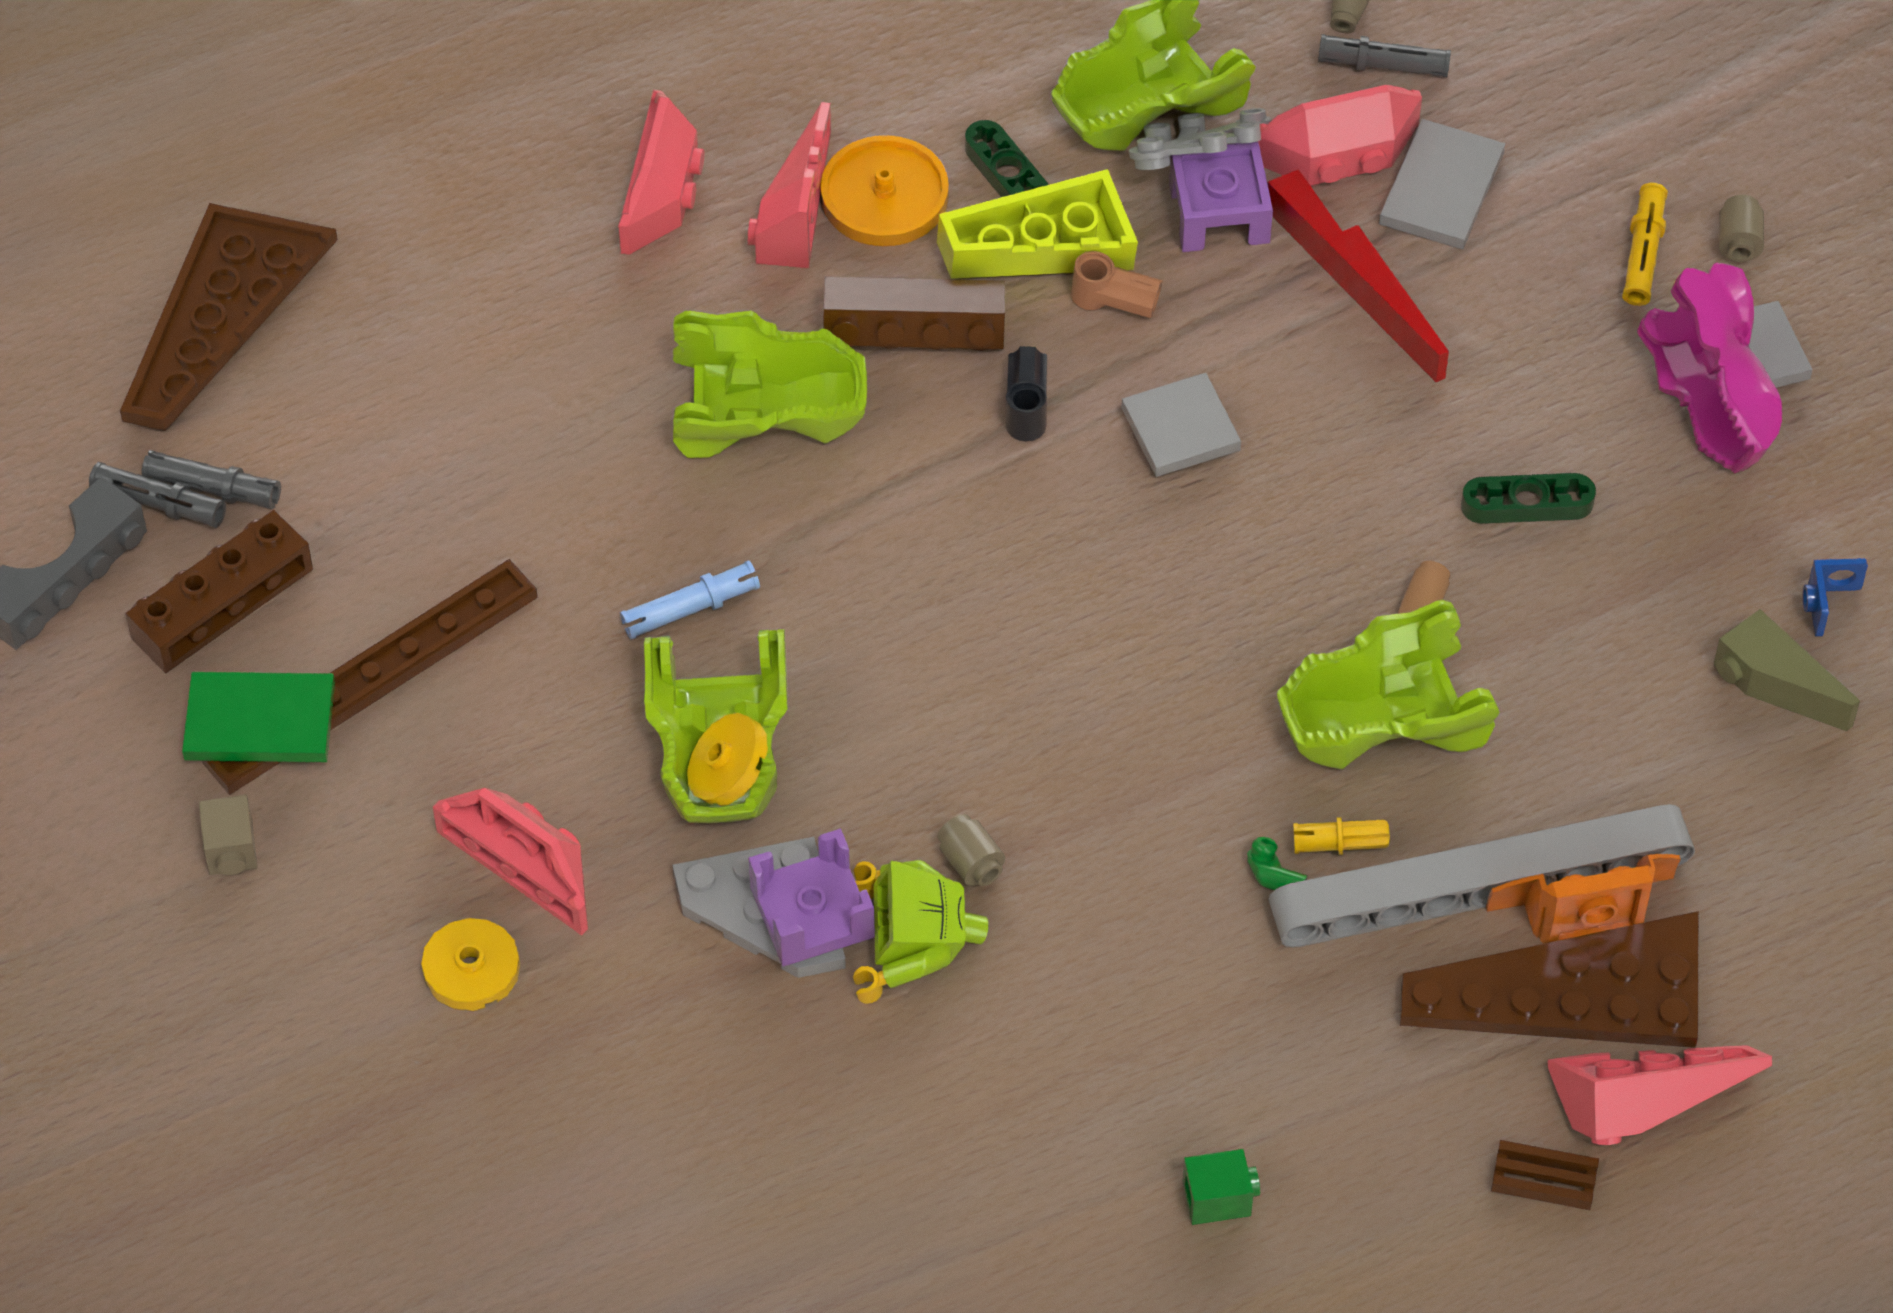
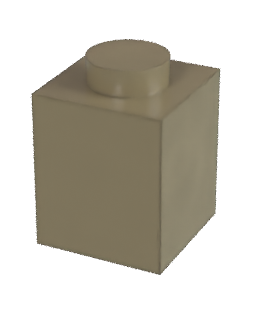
(228, 835)

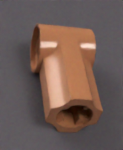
(1100, 284)

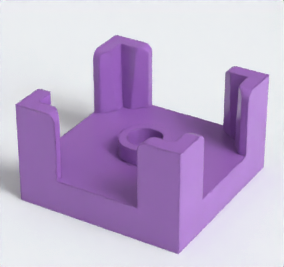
(1221, 191)
(812, 902)

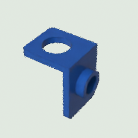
(1819, 582)

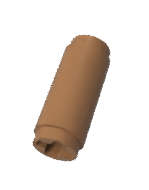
(1426, 586)

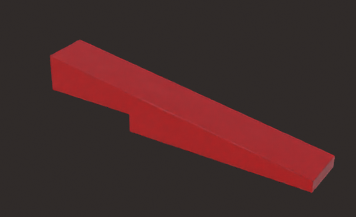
(1358, 269)

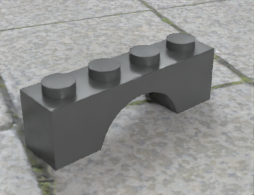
(105, 527)

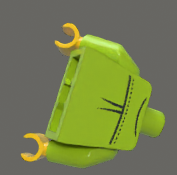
(916, 923)

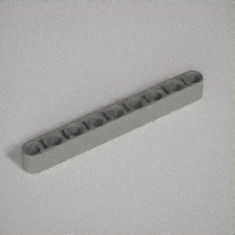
(1464, 876)

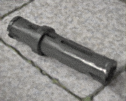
(1389, 56)
(228, 483)
(203, 509)

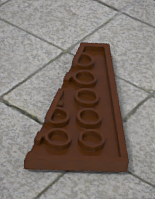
(224, 292)
(1596, 986)

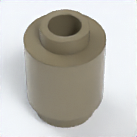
(1741, 228)
(971, 850)

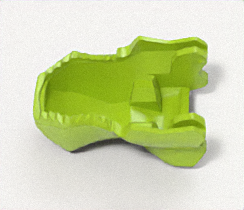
(1145, 72)
(762, 380)
(1386, 690)
(688, 707)

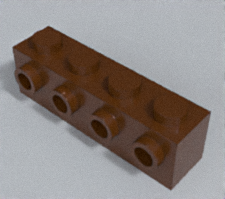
(915, 312)
(219, 591)

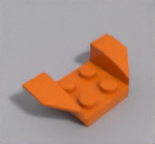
(1585, 903)

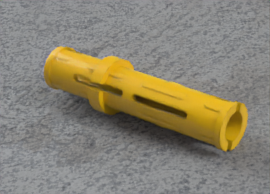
(1650, 205)

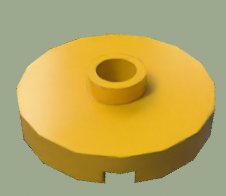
(727, 759)
(471, 984)

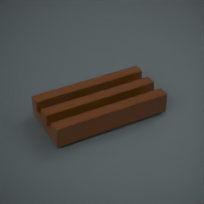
(1547, 1167)

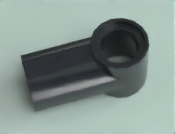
(1026, 394)

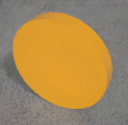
(884, 190)

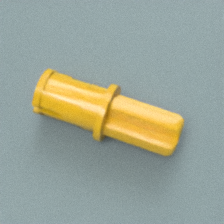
(1341, 836)

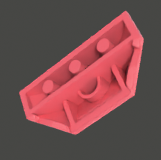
(1342, 134)
(661, 176)
(519, 849)

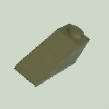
(1779, 671)

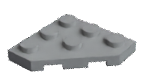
(721, 896)

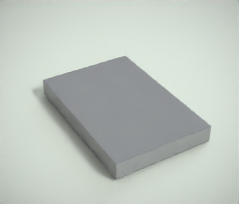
(1442, 184)

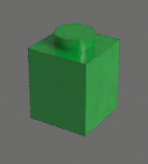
(1219, 1186)

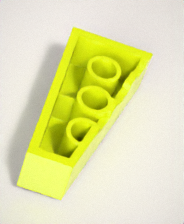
(1038, 230)

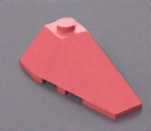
(791, 205)
(1629, 1097)

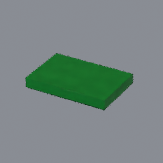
(259, 717)

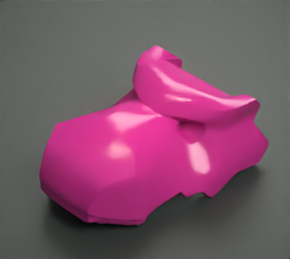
(1709, 367)

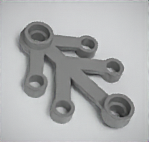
(1157, 146)

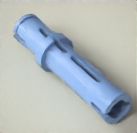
(691, 599)

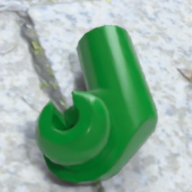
(1267, 866)

